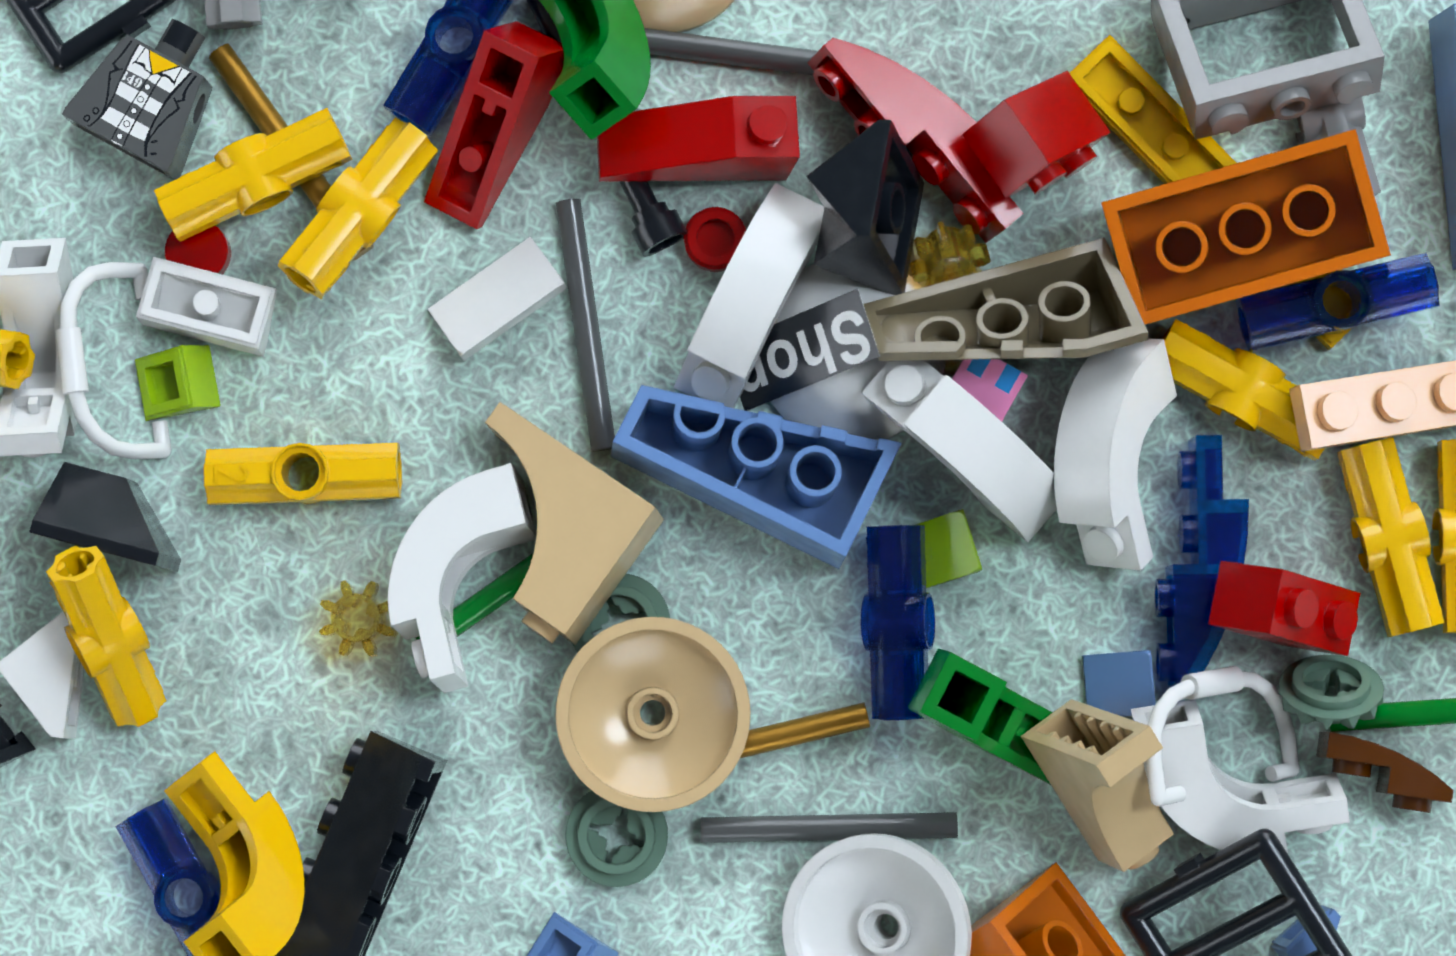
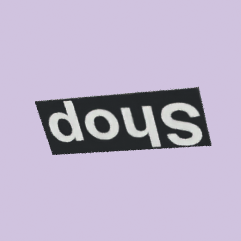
(811, 349)

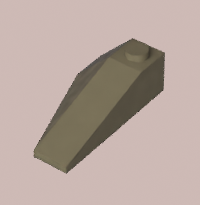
(1032, 308)

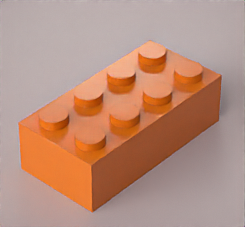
(1247, 227)

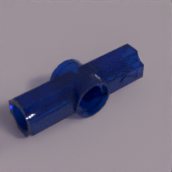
(435, 75)
(1375, 292)
(896, 618)
(166, 858)

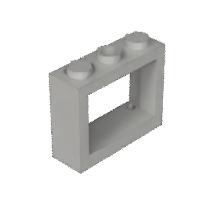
(1271, 93)

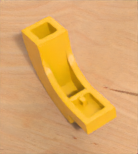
(254, 859)

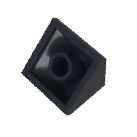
(869, 209)
(104, 512)

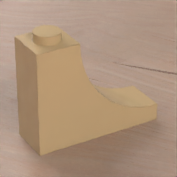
(585, 530)
(1102, 780)

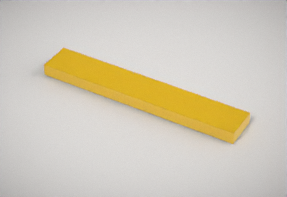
(1161, 135)

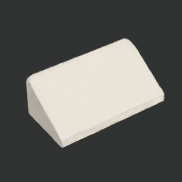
(497, 298)
(207, 306)

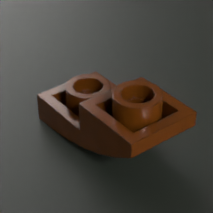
(1398, 775)

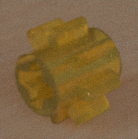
(944, 246)
(343, 627)

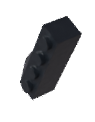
(363, 846)

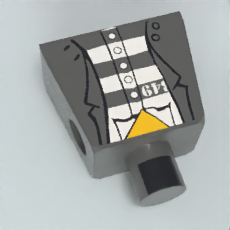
(146, 99)

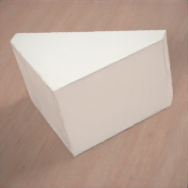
(48, 678)

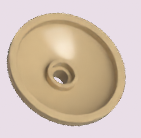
(658, 763)

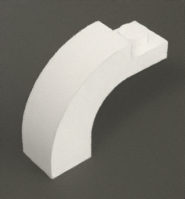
(31, 294)
(750, 296)
(968, 441)
(1101, 446)
(438, 550)
(1227, 809)

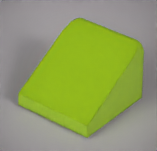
(177, 381)
(949, 549)

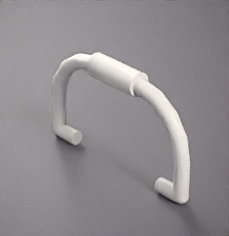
(73, 364)
(1209, 684)

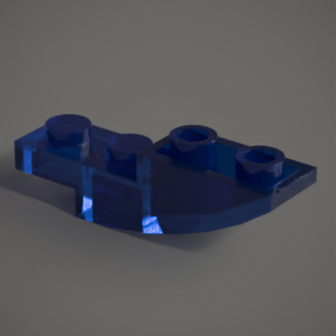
(1211, 534)

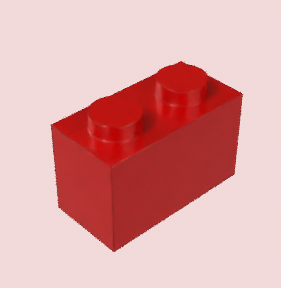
(1038, 136)
(1284, 608)

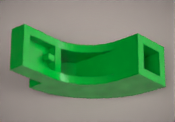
(603, 61)
(978, 709)

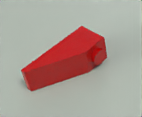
(494, 120)
(704, 141)

